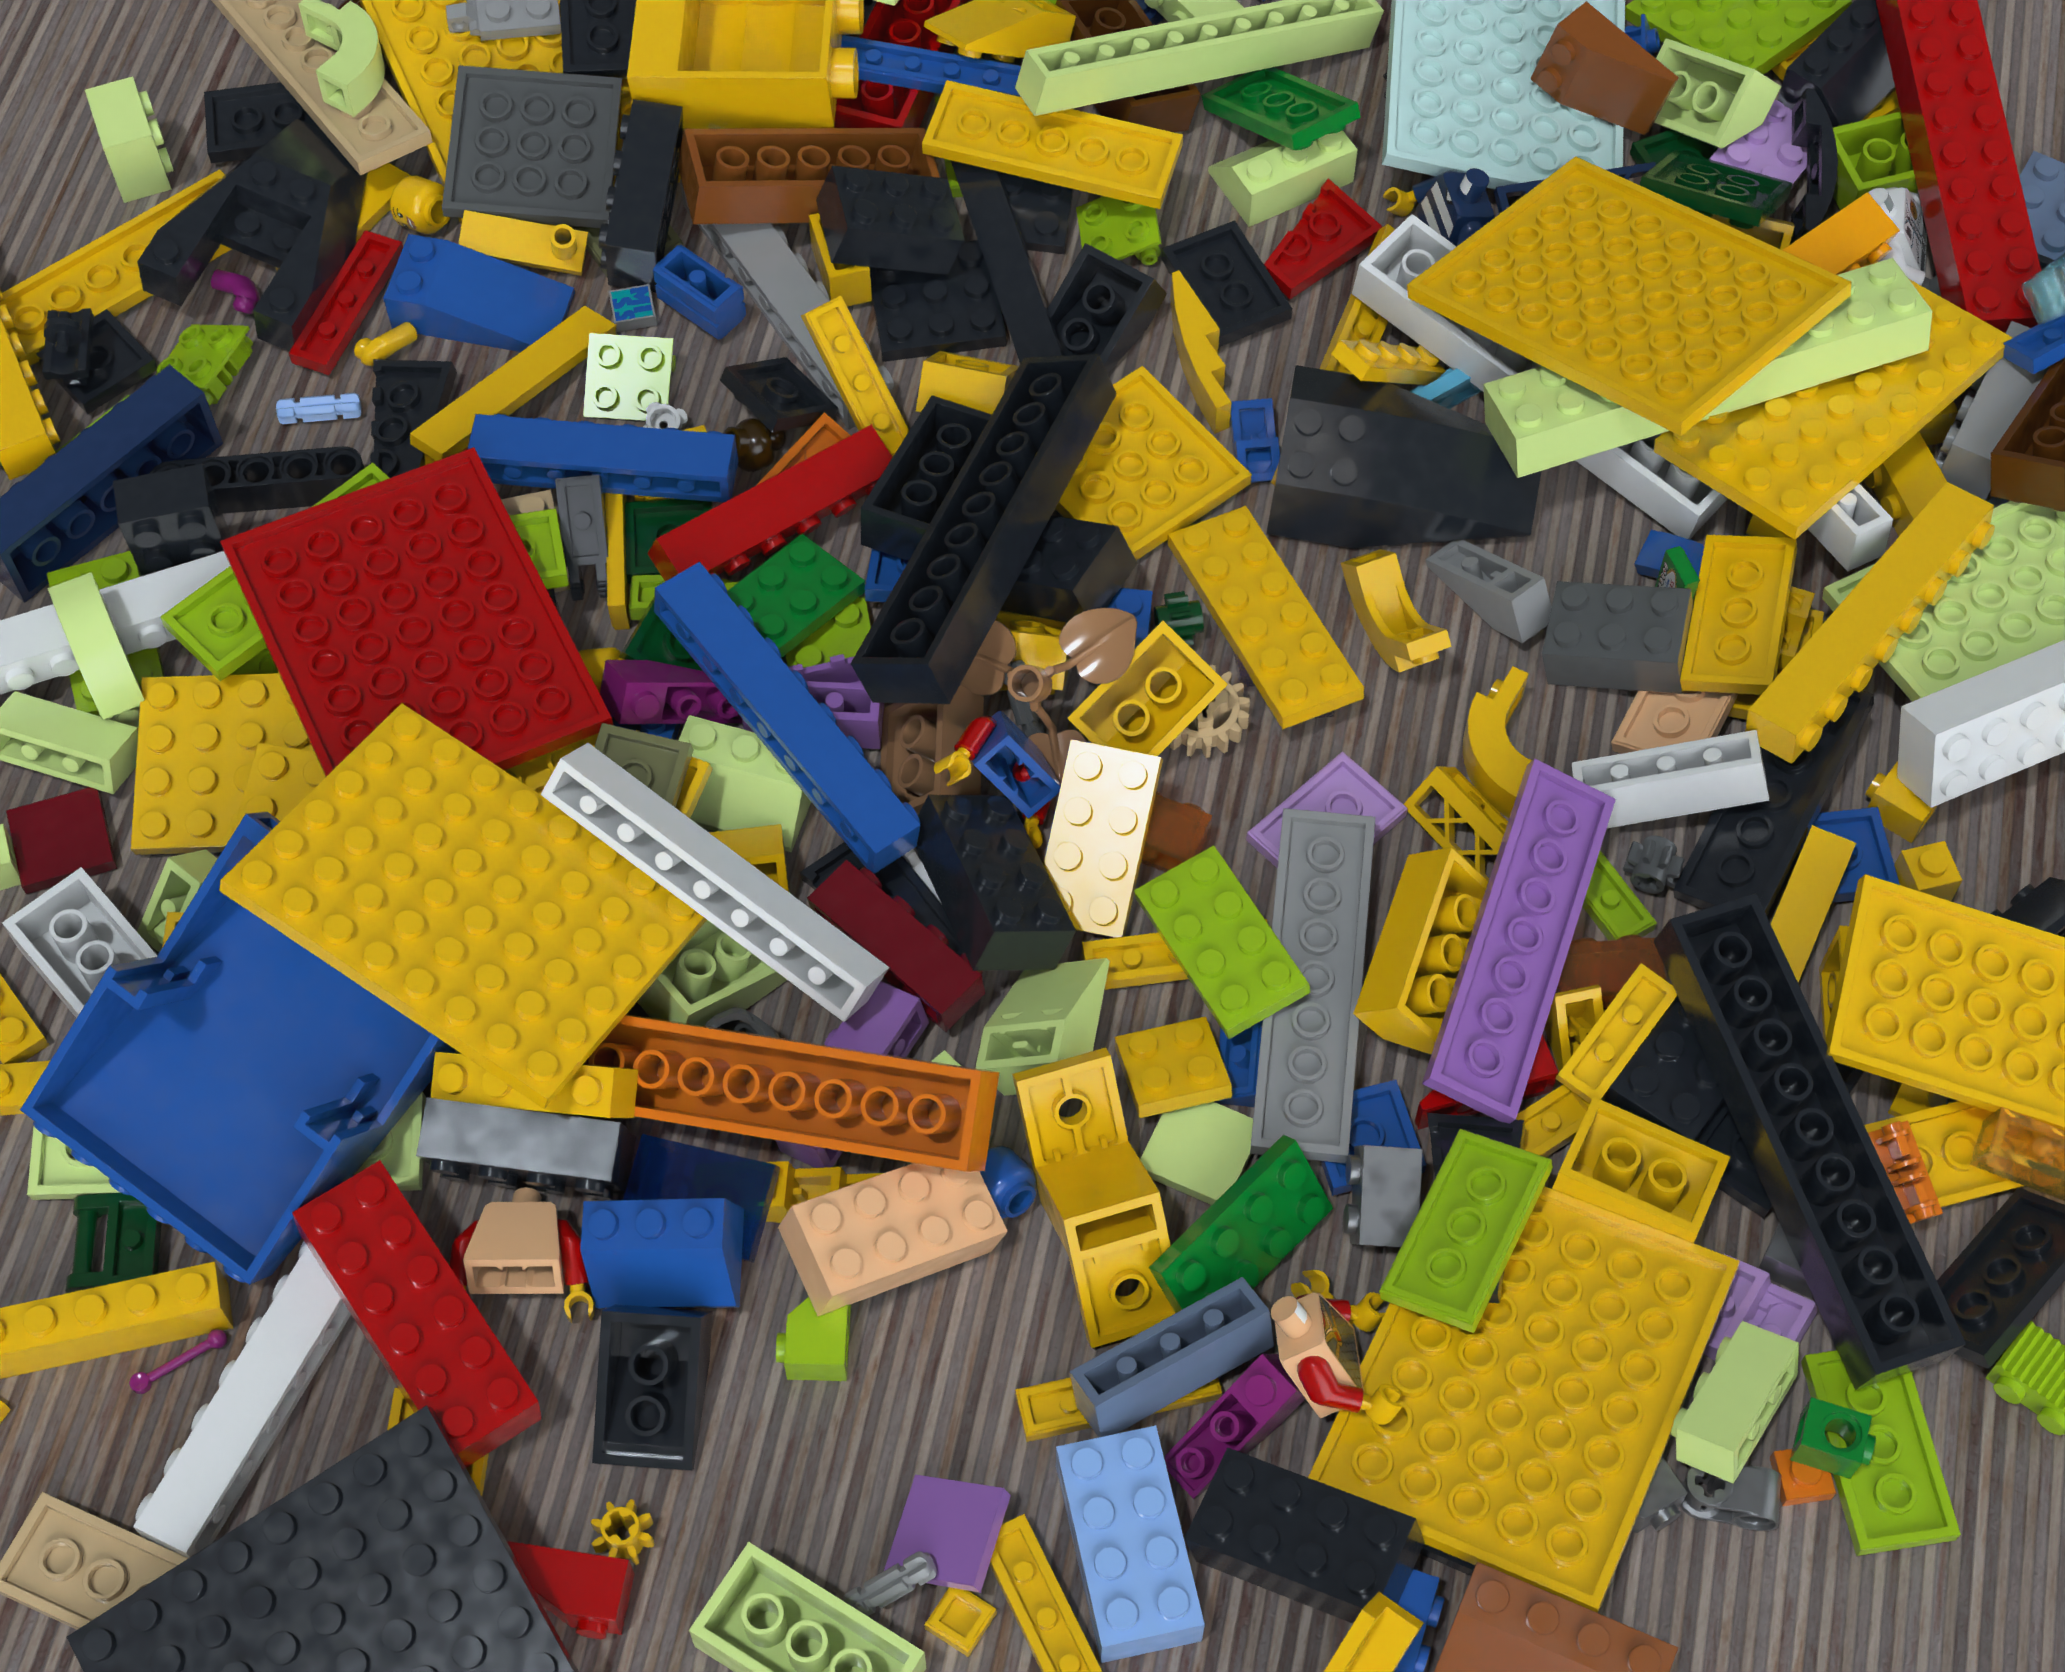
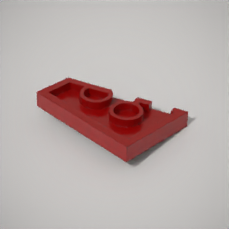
(1323, 240)

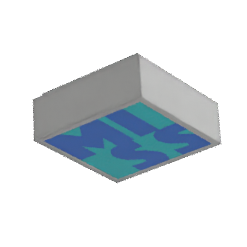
(632, 308)

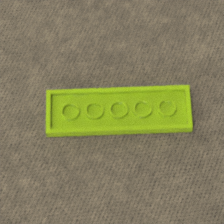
(216, 618)

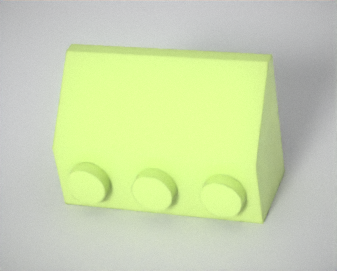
(1713, 96)
(1276, 179)
(745, 783)

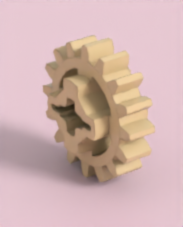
(1223, 722)

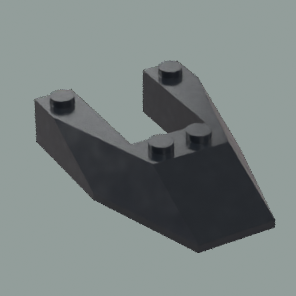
(284, 205)

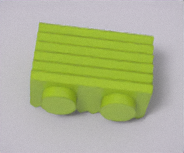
(2034, 1375)

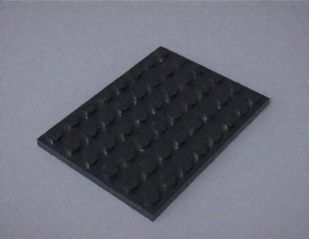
(351, 1572)

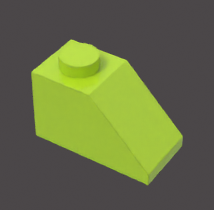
(815, 1344)

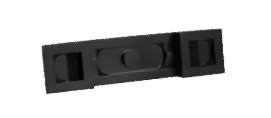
(1814, 130)

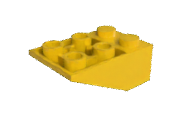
(1002, 27)

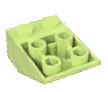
(1044, 1019)

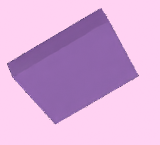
(954, 1525)

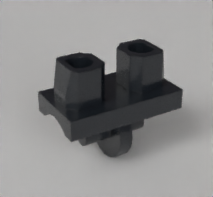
(68, 346)

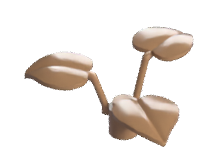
(1098, 644)

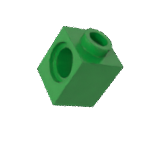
(1814, 1449)

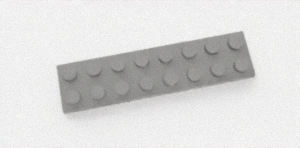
(1312, 1043)

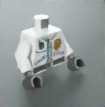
(1911, 241)

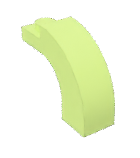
(357, 68)
(98, 649)

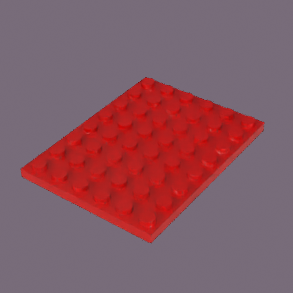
(421, 604)

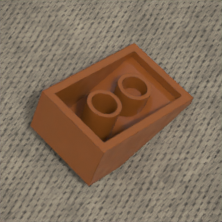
(1603, 72)

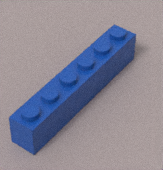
(626, 456)

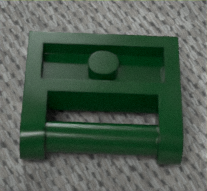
(130, 1242)

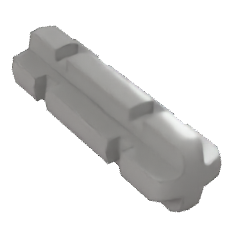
(892, 1583)

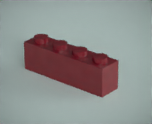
(914, 953)

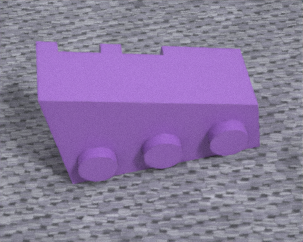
(844, 694)

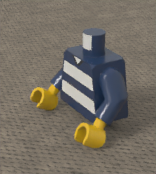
(1449, 203)

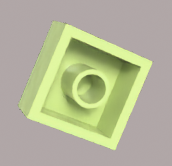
(130, 138)

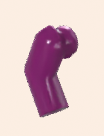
(238, 285)

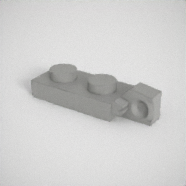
(504, 18)

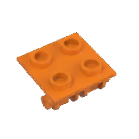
(1906, 1170)

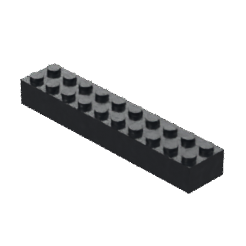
(984, 531)
(1808, 1142)

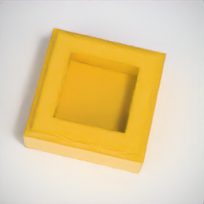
(960, 1619)

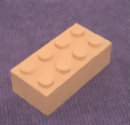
(889, 1232)

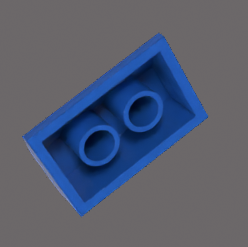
(663, 1252)

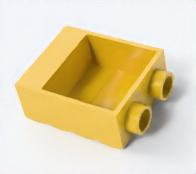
(746, 60)

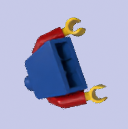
(1009, 763)

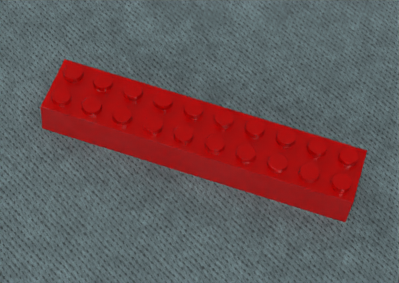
(1962, 157)

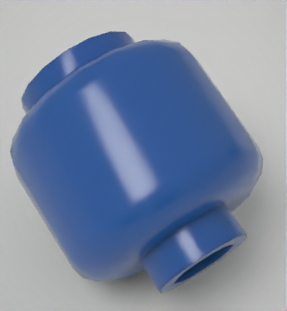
(1009, 1181)

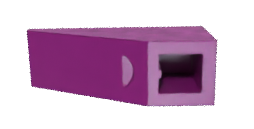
(661, 694)
(1237, 1420)

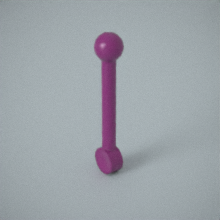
(142, 1382)

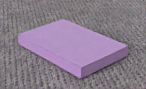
(1334, 789)

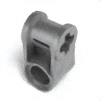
(1747, 1503)

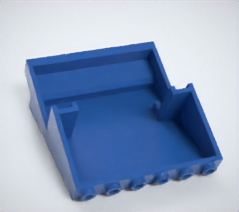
(231, 1077)

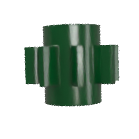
(1180, 615)

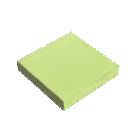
(1199, 1150)

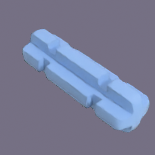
(318, 408)

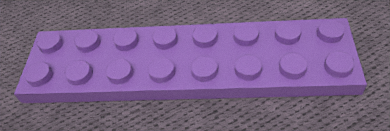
(1519, 943)

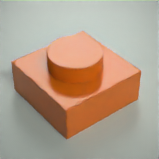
(1801, 1482)

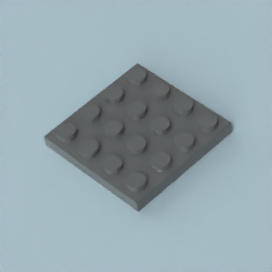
(532, 145)

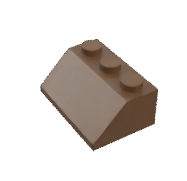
(919, 737)

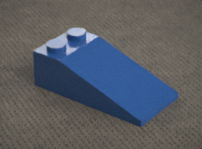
(472, 296)

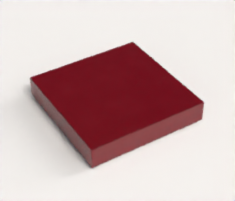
(59, 838)

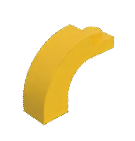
(1388, 613)
(1487, 751)

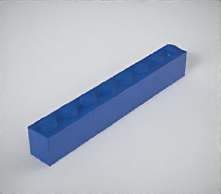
(787, 717)

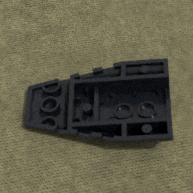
(1390, 469)

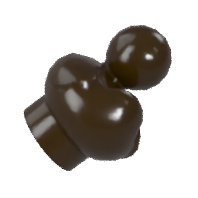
(755, 444)

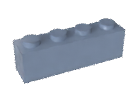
(1172, 1358)

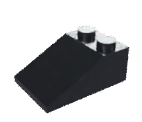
(1103, 306)
(651, 1386)

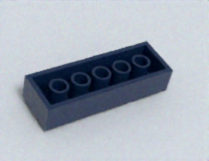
(71, 499)

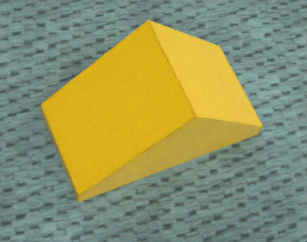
(1571, 1019)

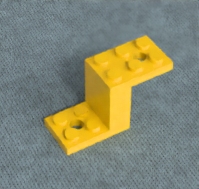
(1095, 1193)

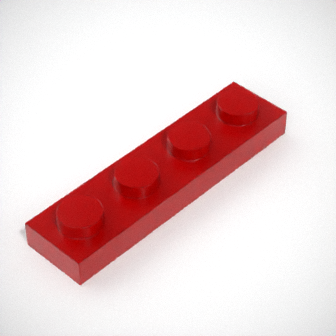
(346, 303)

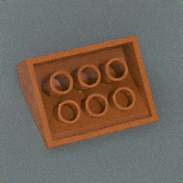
(1526, 1629)

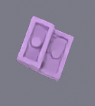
(1763, 1305)

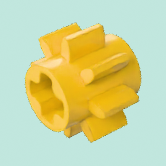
(619, 1517)

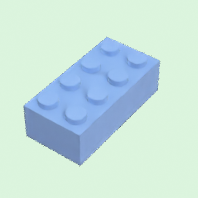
(1129, 1544)

